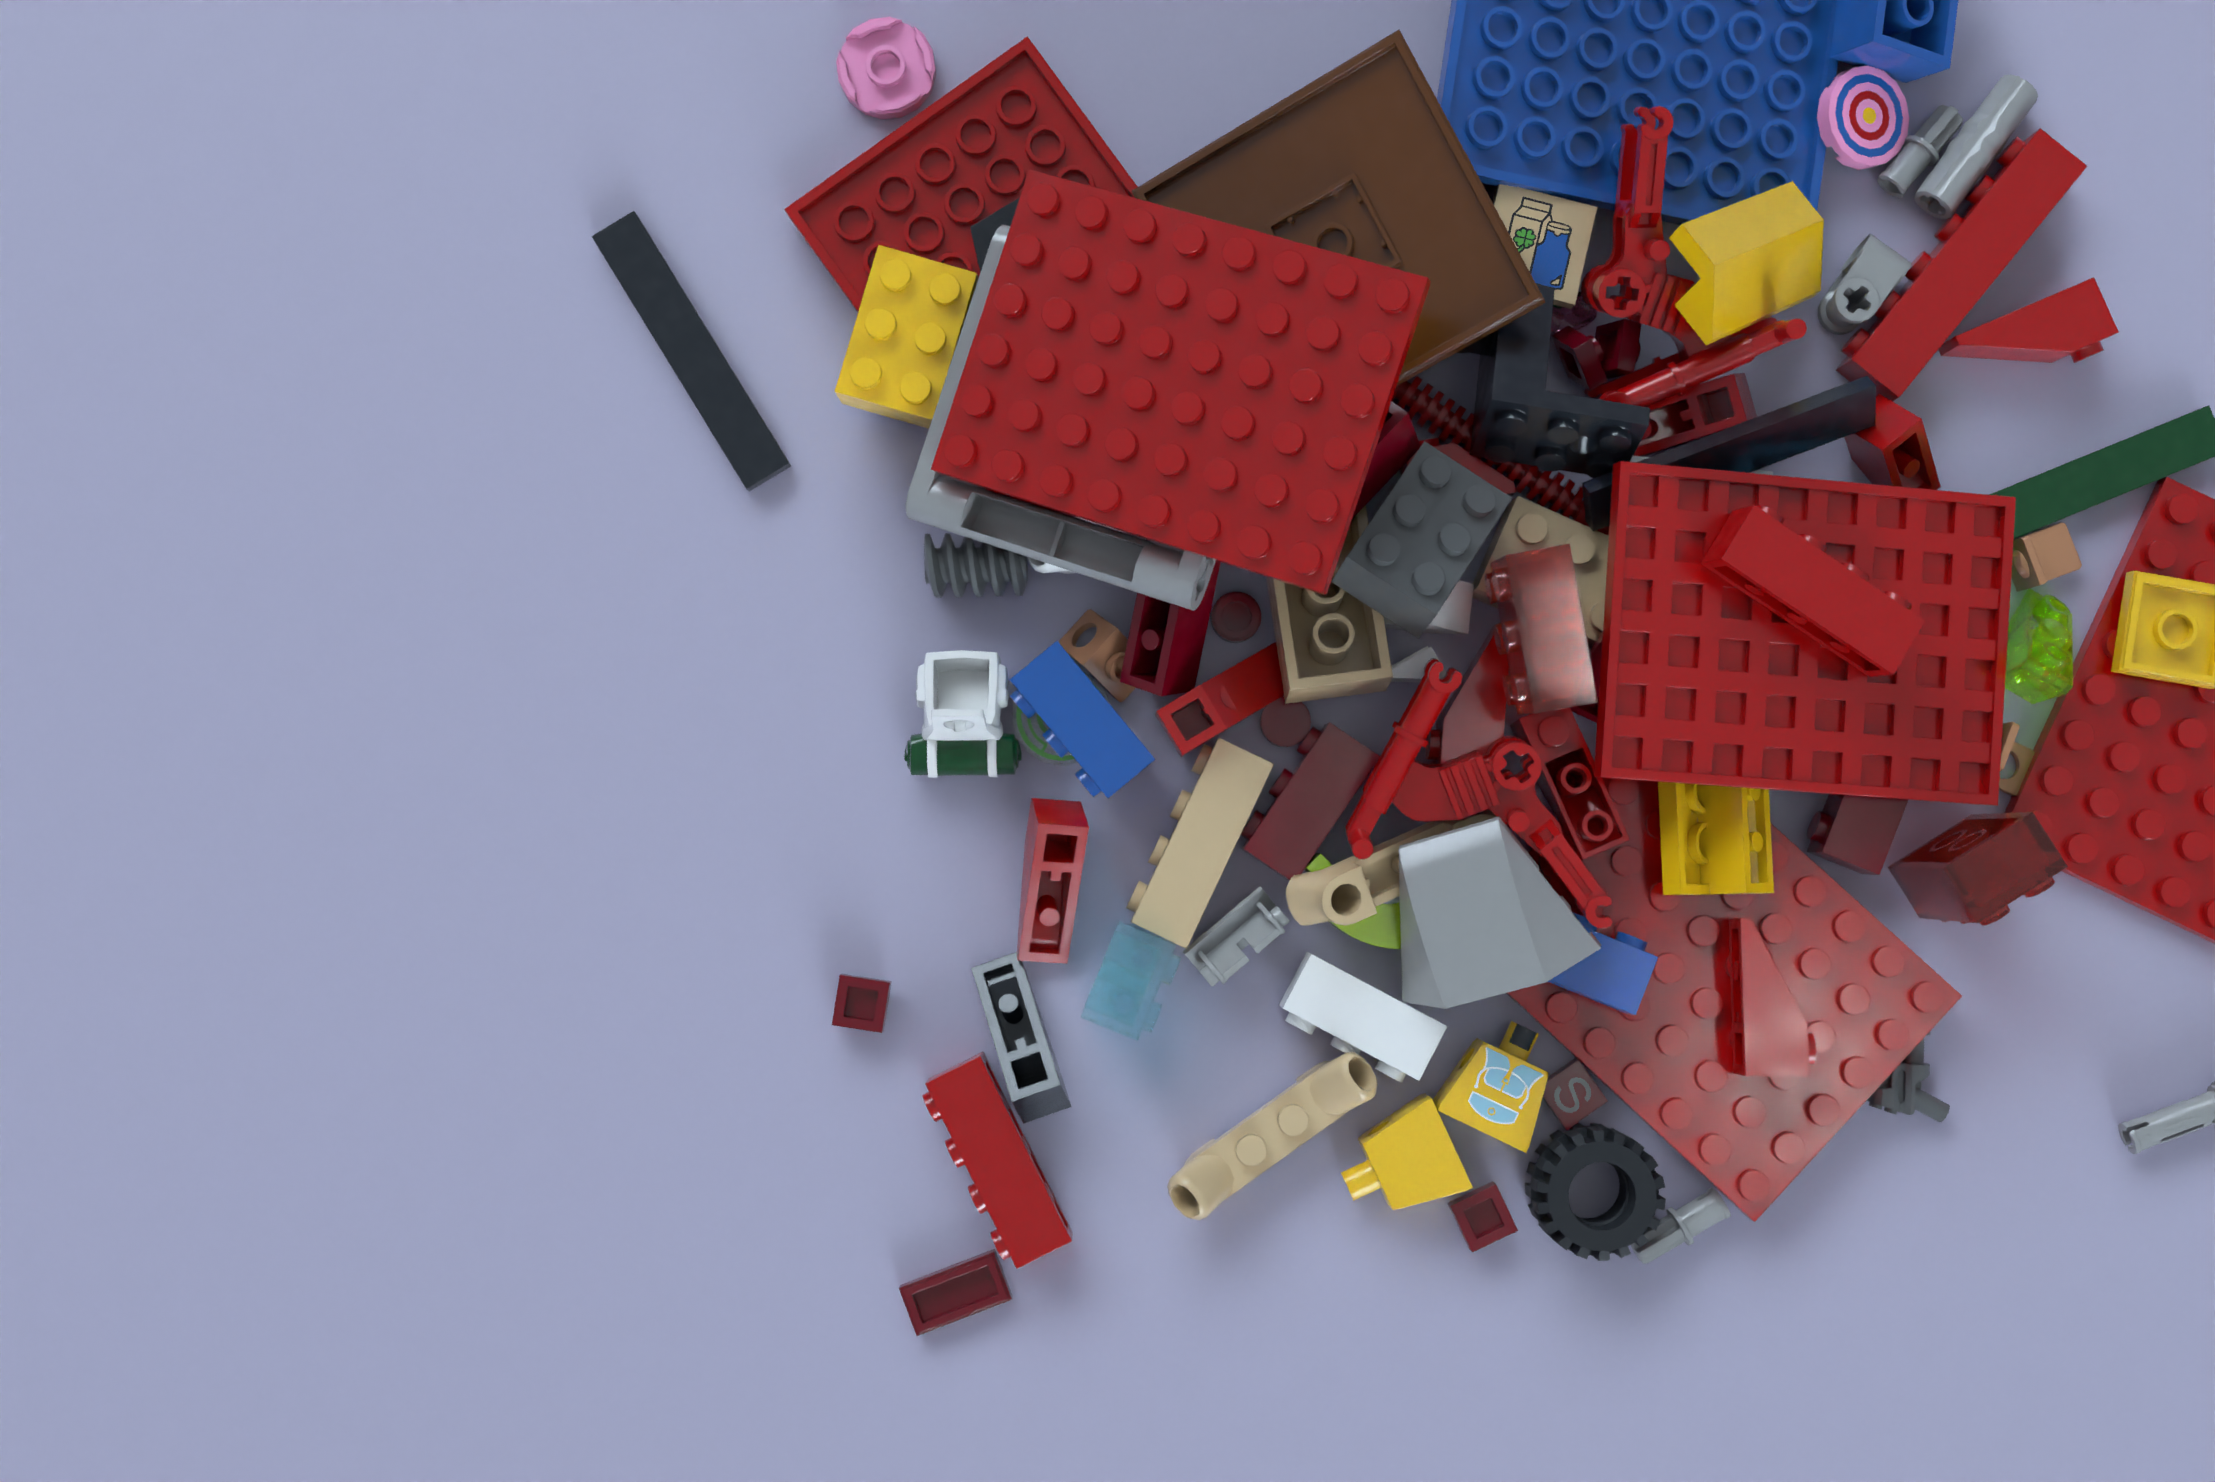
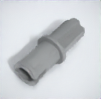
(1920, 151)
(1682, 1225)

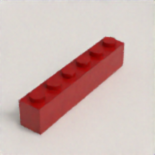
(1962, 265)

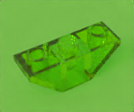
(2039, 649)

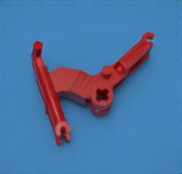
(1649, 292)
(1466, 788)

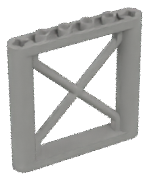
(1032, 529)

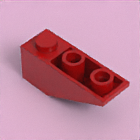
(1222, 701)
(1569, 781)

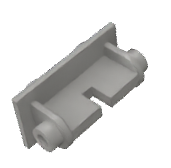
(1251, 922)

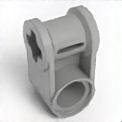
(1865, 283)

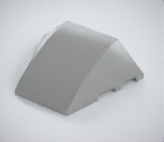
(1480, 918)

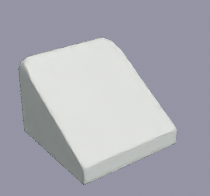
(1412, 667)

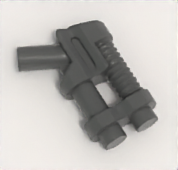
(1903, 1089)

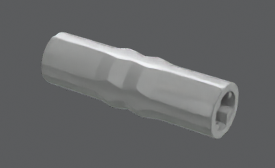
(1976, 146)

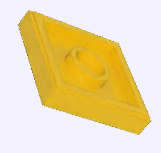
(2166, 630)

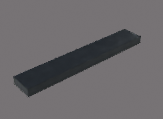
(691, 351)
(1758, 440)

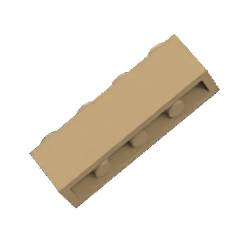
(1200, 843)

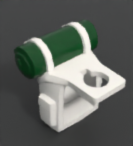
(962, 721)

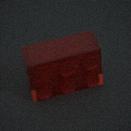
(1541, 630)
(1979, 868)

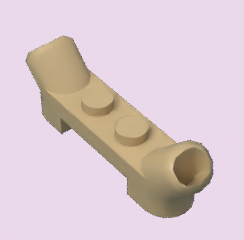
(1356, 886)
(1271, 1133)

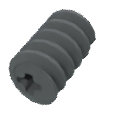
(972, 566)

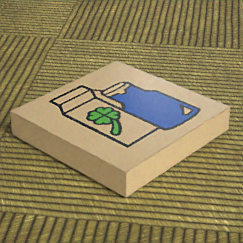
(1549, 236)

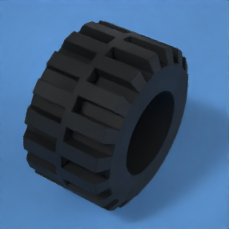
(1624, 1220)

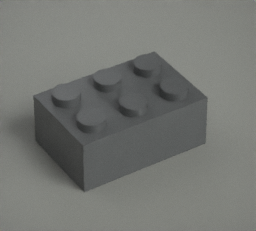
(1421, 540)

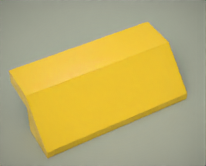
(1750, 261)
(1715, 840)

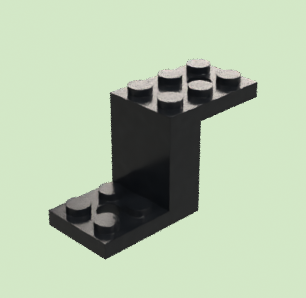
(1540, 427)

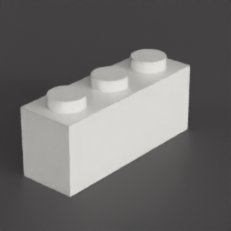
(1361, 1018)

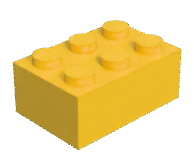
(905, 336)

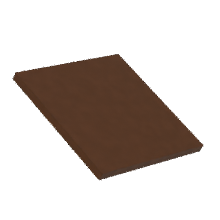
(1374, 175)

